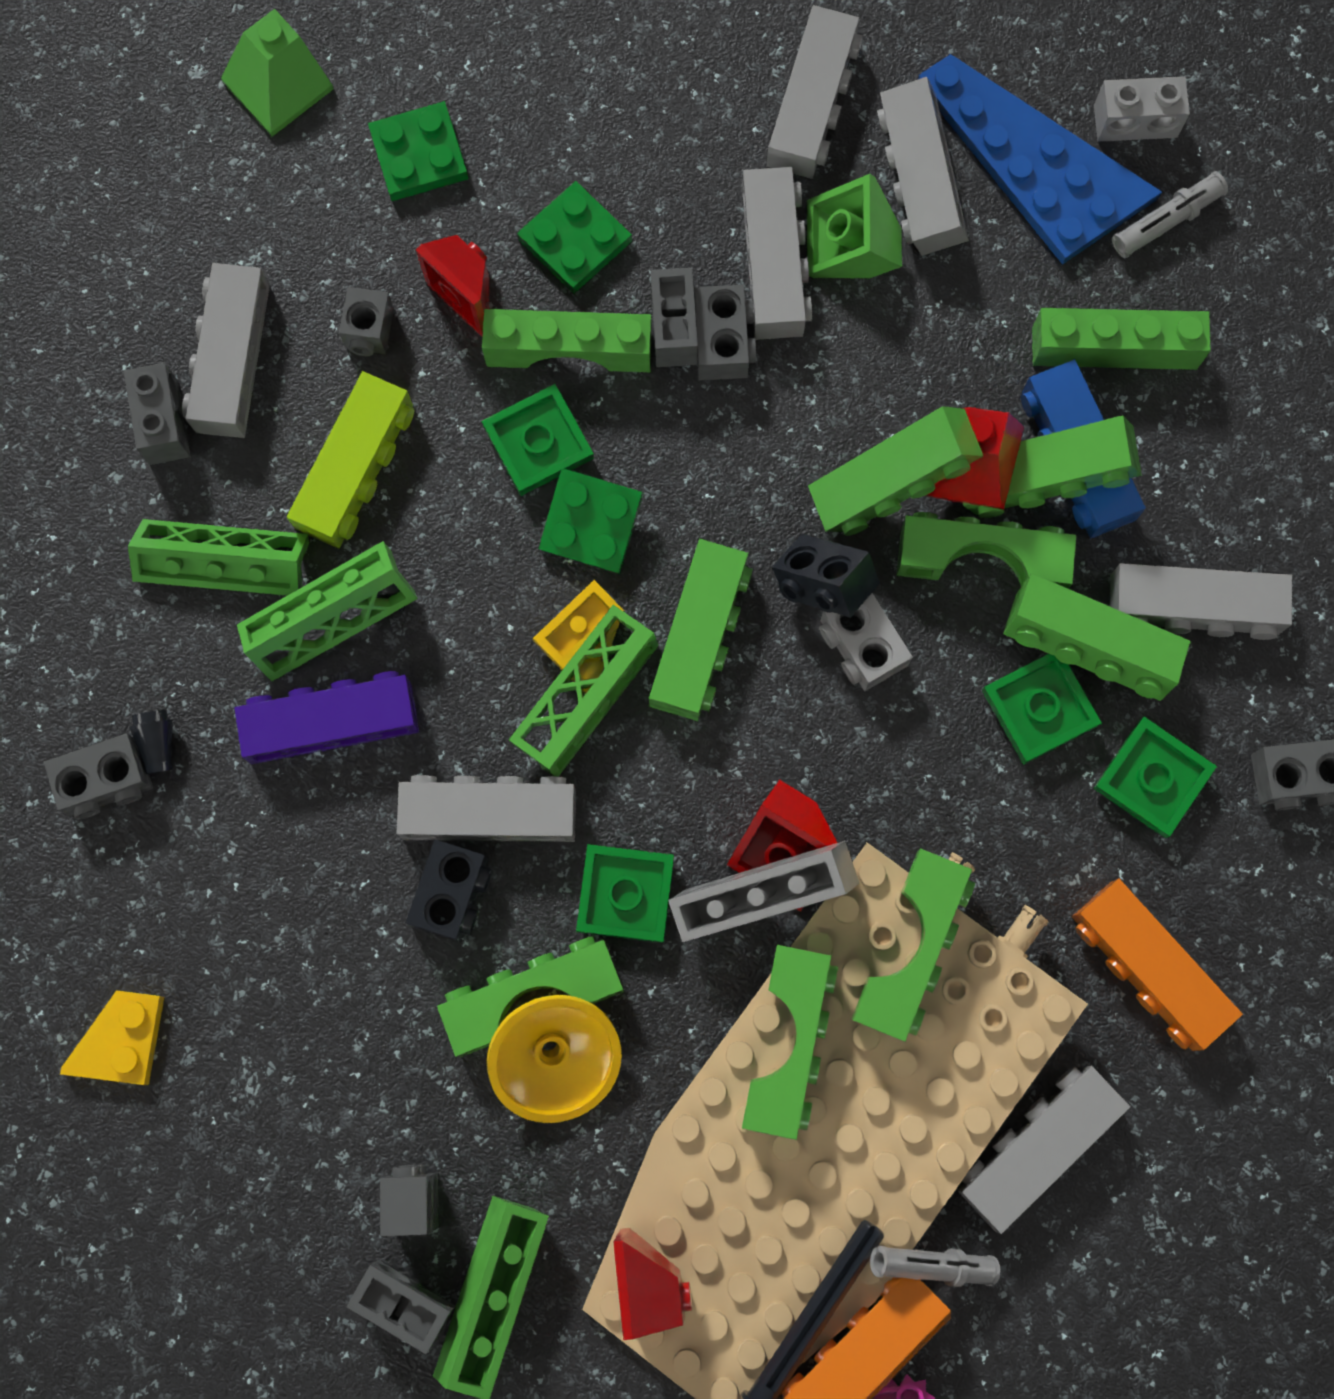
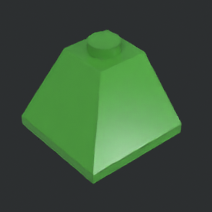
(275, 73)
(852, 232)

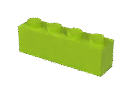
(351, 460)

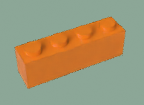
(1156, 966)
(876, 1346)

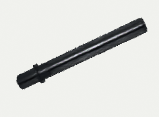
(816, 1313)

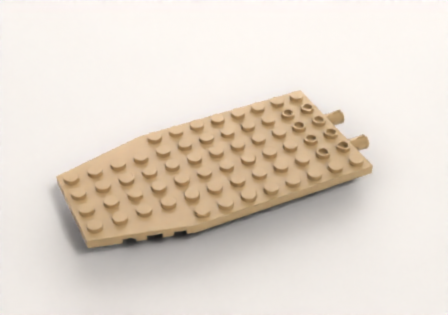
(885, 1140)

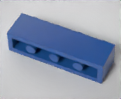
(1063, 401)

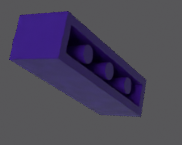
(326, 718)

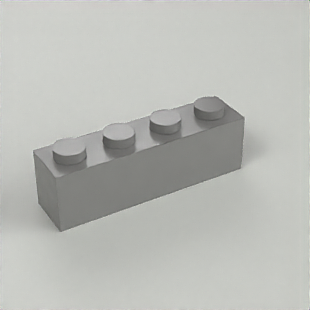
(813, 91)
(922, 166)
(774, 253)
(226, 350)
(1204, 599)
(486, 810)
(764, 891)
(1042, 1147)

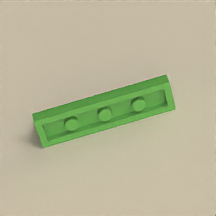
(216, 561)
(320, 607)
(597, 701)

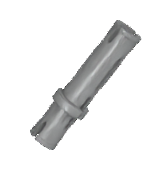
(1206, 190)
(951, 1266)

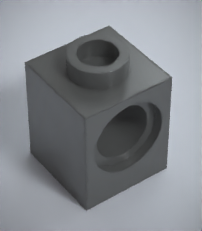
(361, 306)

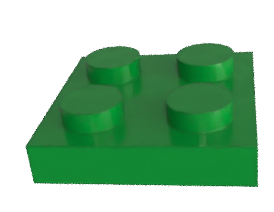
(418, 151)
(574, 237)
(537, 439)
(591, 520)
(1041, 707)
(1155, 777)
(625, 893)

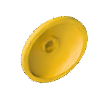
(557, 1081)

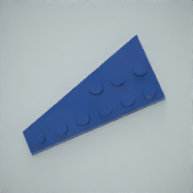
(1047, 172)

